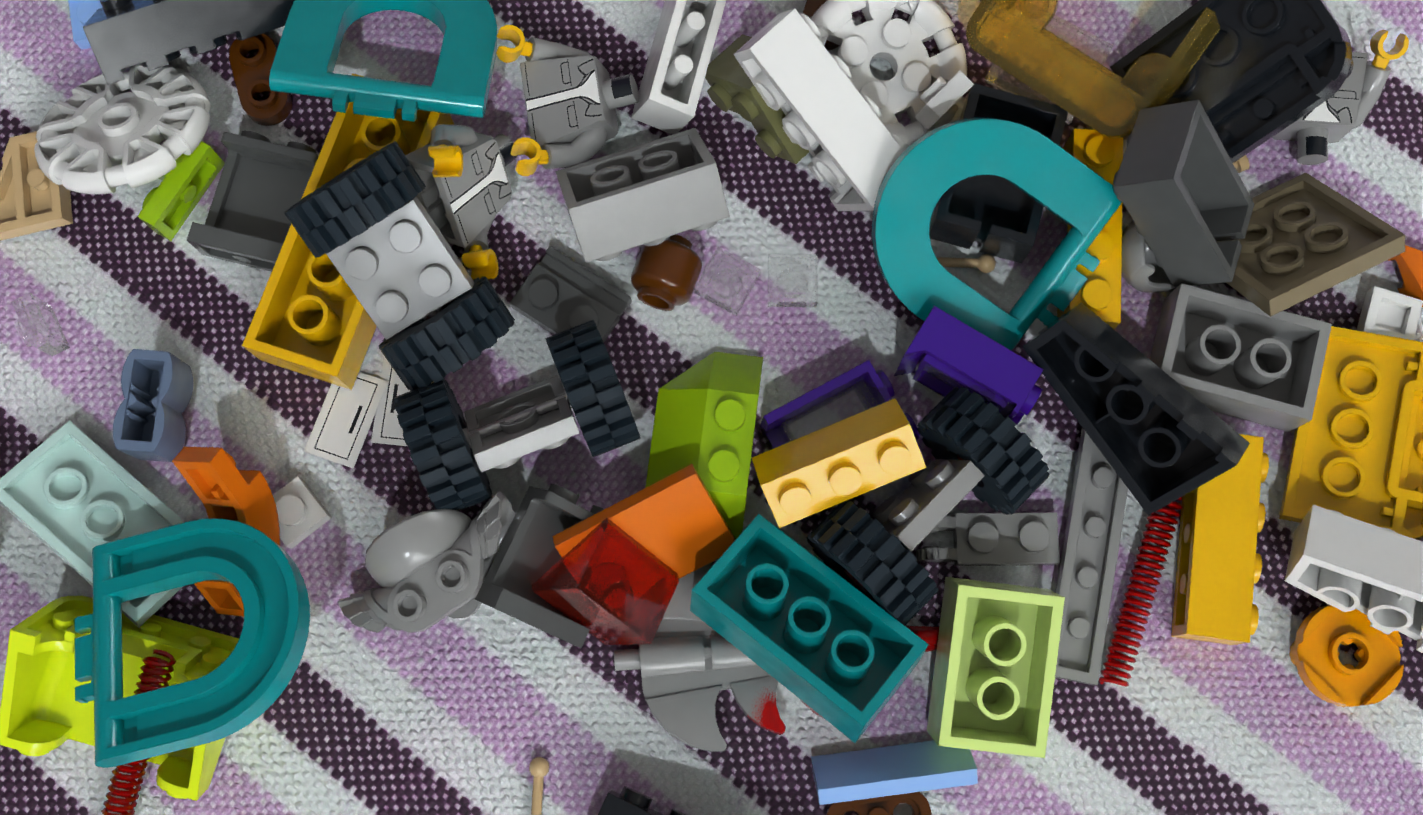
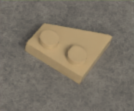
(26, 195)

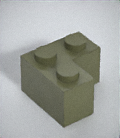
(735, 92)

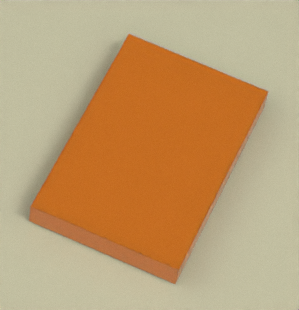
(669, 519)

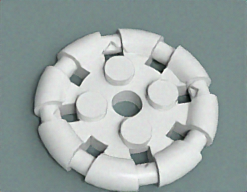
(902, 47)
(115, 137)

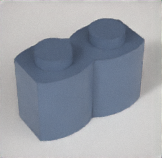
(155, 395)

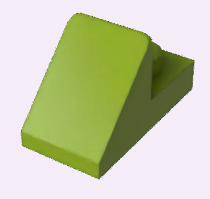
(180, 191)

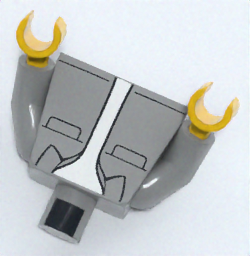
(566, 101)
(1347, 106)
(465, 189)

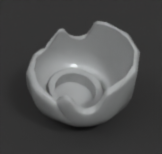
(1139, 263)

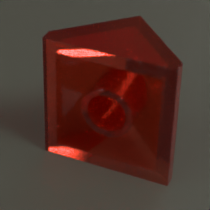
(610, 586)

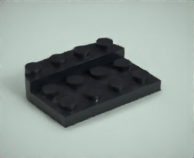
(1260, 68)

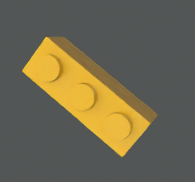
(838, 462)

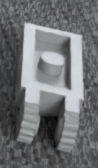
(997, 540)

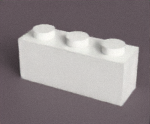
(678, 63)

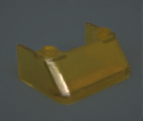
(1016, 41)

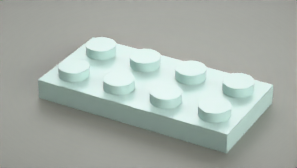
(82, 499)

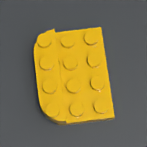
(1363, 435)

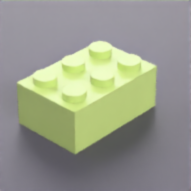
(995, 667)

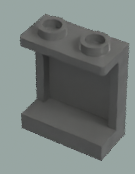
(251, 198)
(529, 554)

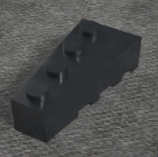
(1133, 411)

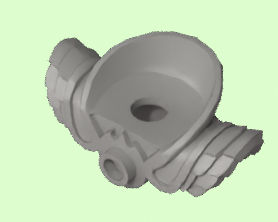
(429, 568)

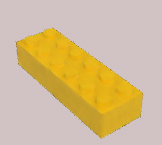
(307, 309)

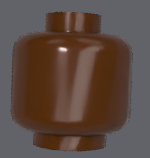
(666, 273)

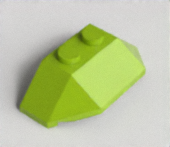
(710, 422)

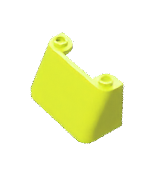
(40, 685)

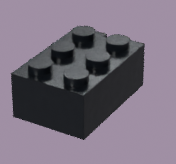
(987, 205)

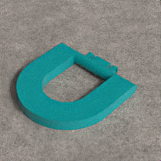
(463, 71)
(1031, 164)
(231, 694)

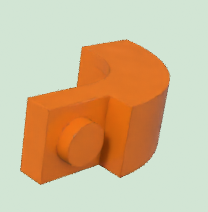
(231, 496)

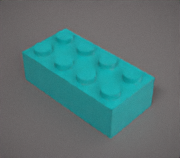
(807, 627)

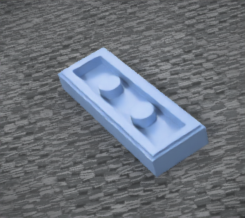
(891, 771)

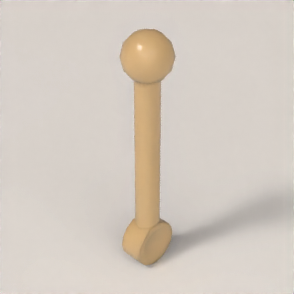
(985, 263)
(538, 768)

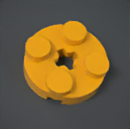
(1344, 685)

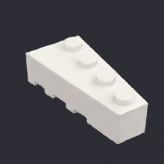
(821, 109)
(1360, 569)

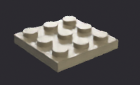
(1307, 242)

